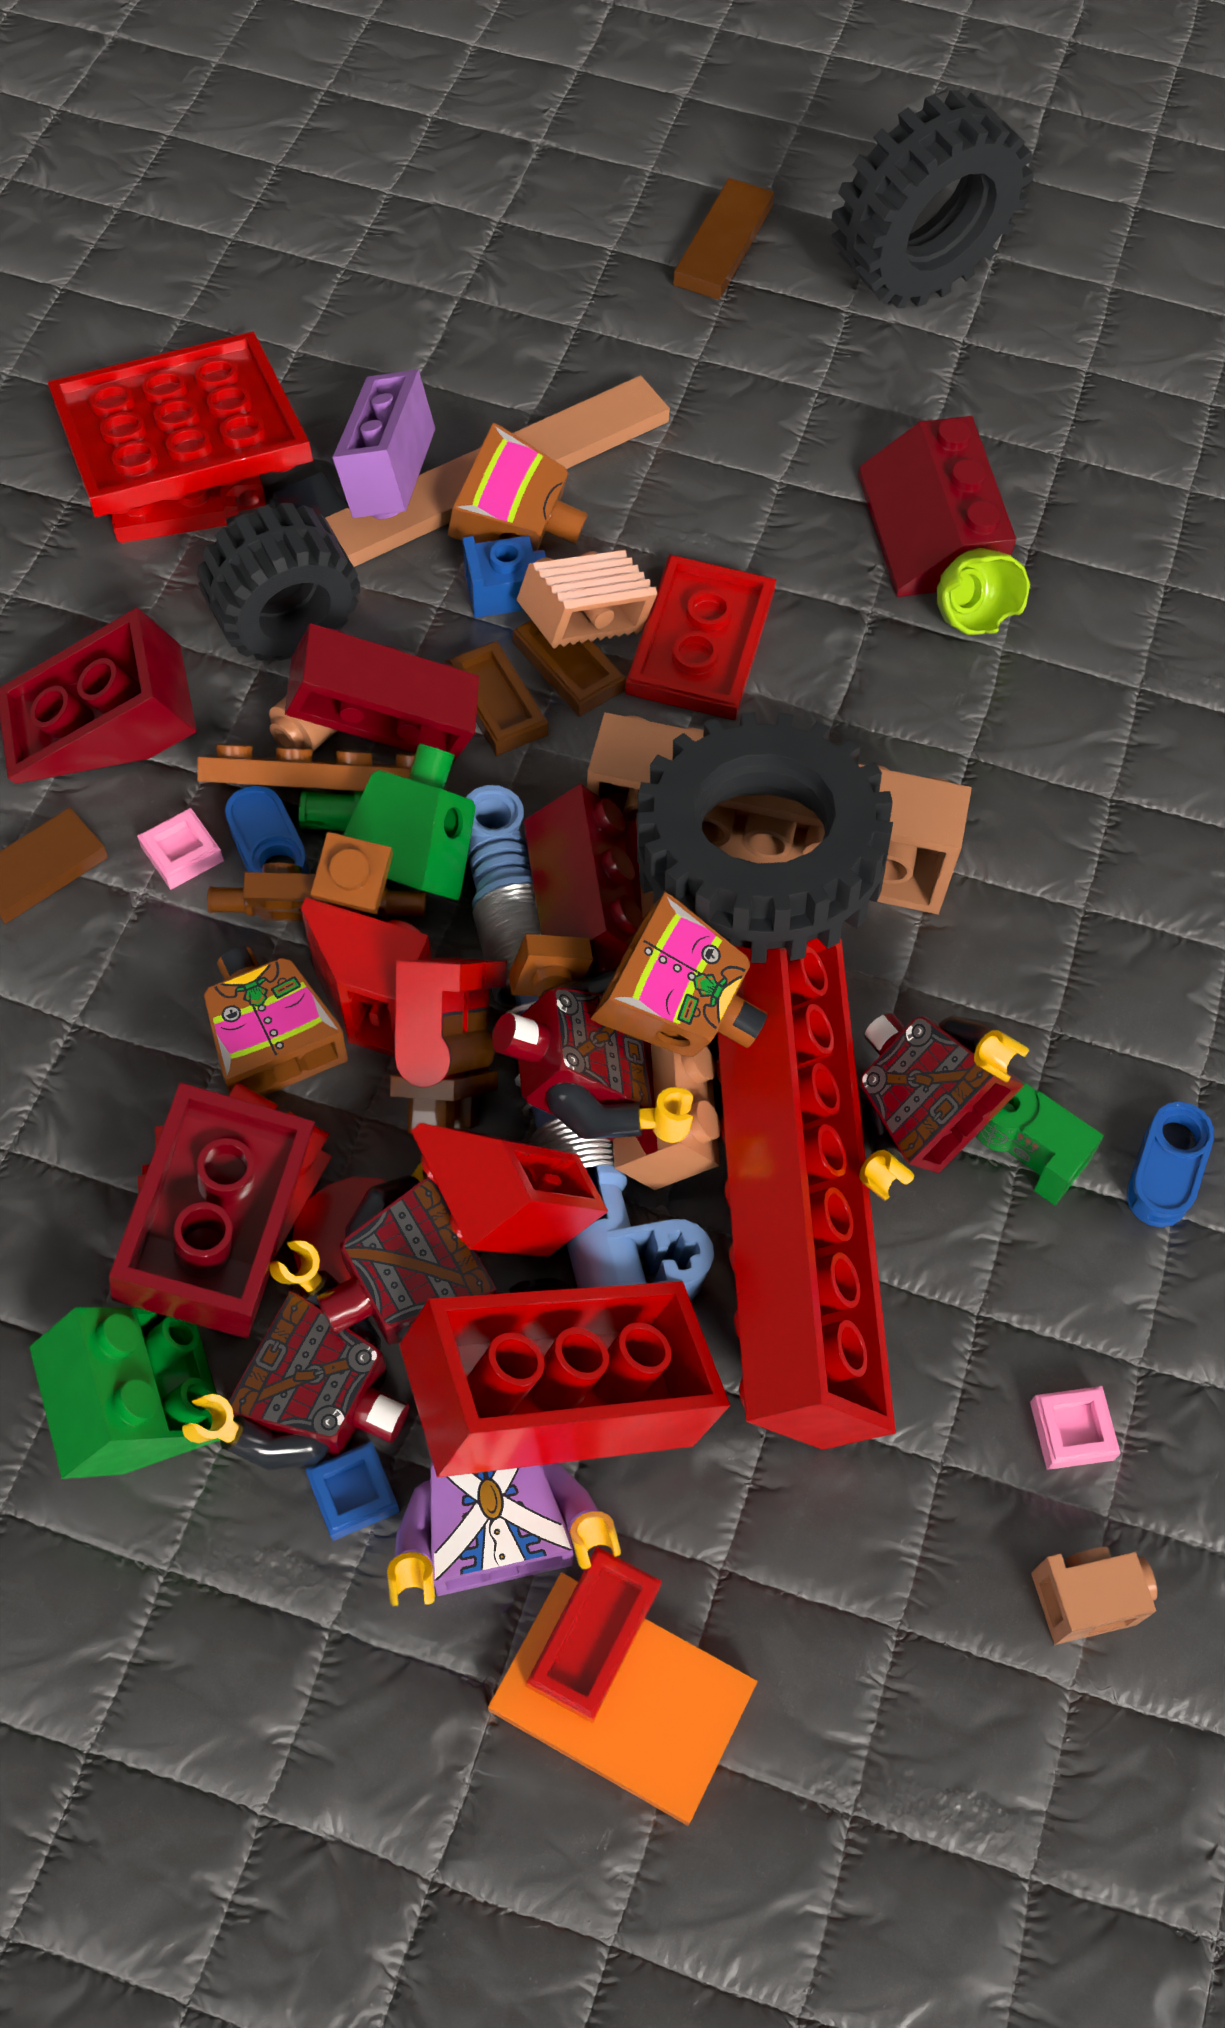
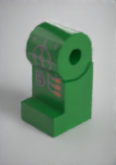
(1043, 1139)

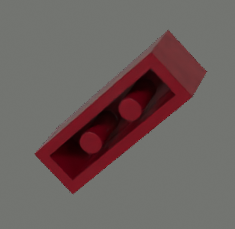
(380, 692)
(584, 874)

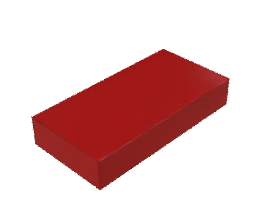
(594, 1634)

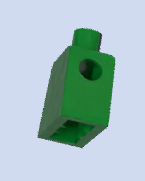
(419, 822)

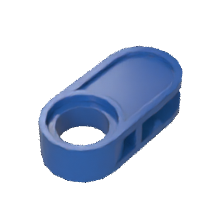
(262, 828)
(1165, 1177)

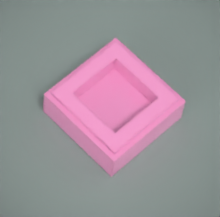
(180, 848)
(1074, 1427)

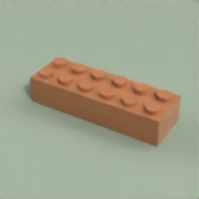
(769, 829)

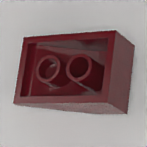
(97, 703)
(211, 1211)

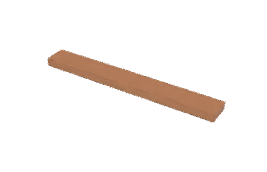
(564, 437)

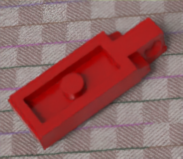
(191, 513)

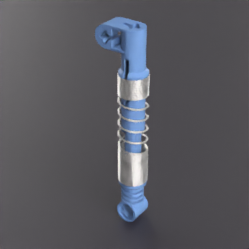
(503, 914)

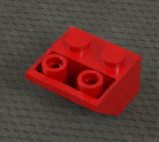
(357, 968)
(508, 1191)

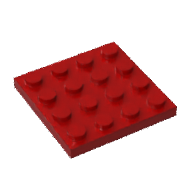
(178, 423)

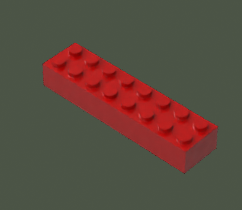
(800, 1211)

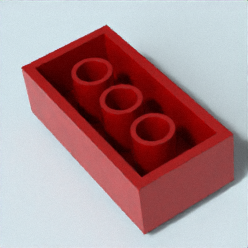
(560, 1376)

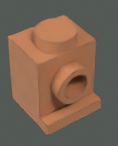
(1094, 1593)

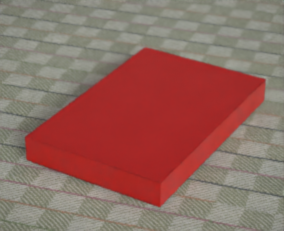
(701, 637)

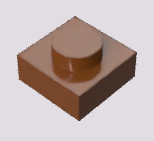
(352, 873)
(547, 962)

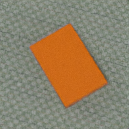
(658, 1723)

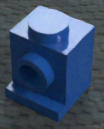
(496, 573)

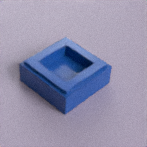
(352, 1491)

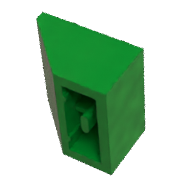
(120, 1388)

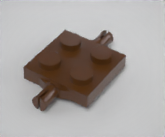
(282, 890)

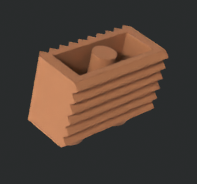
(586, 597)

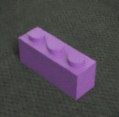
(384, 444)

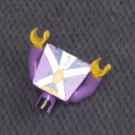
(494, 1530)

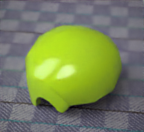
(982, 591)

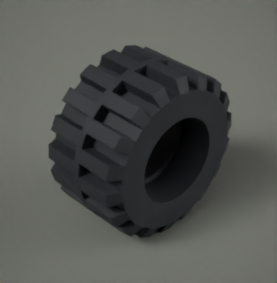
(275, 578)

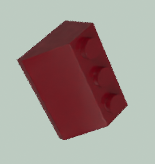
(933, 502)

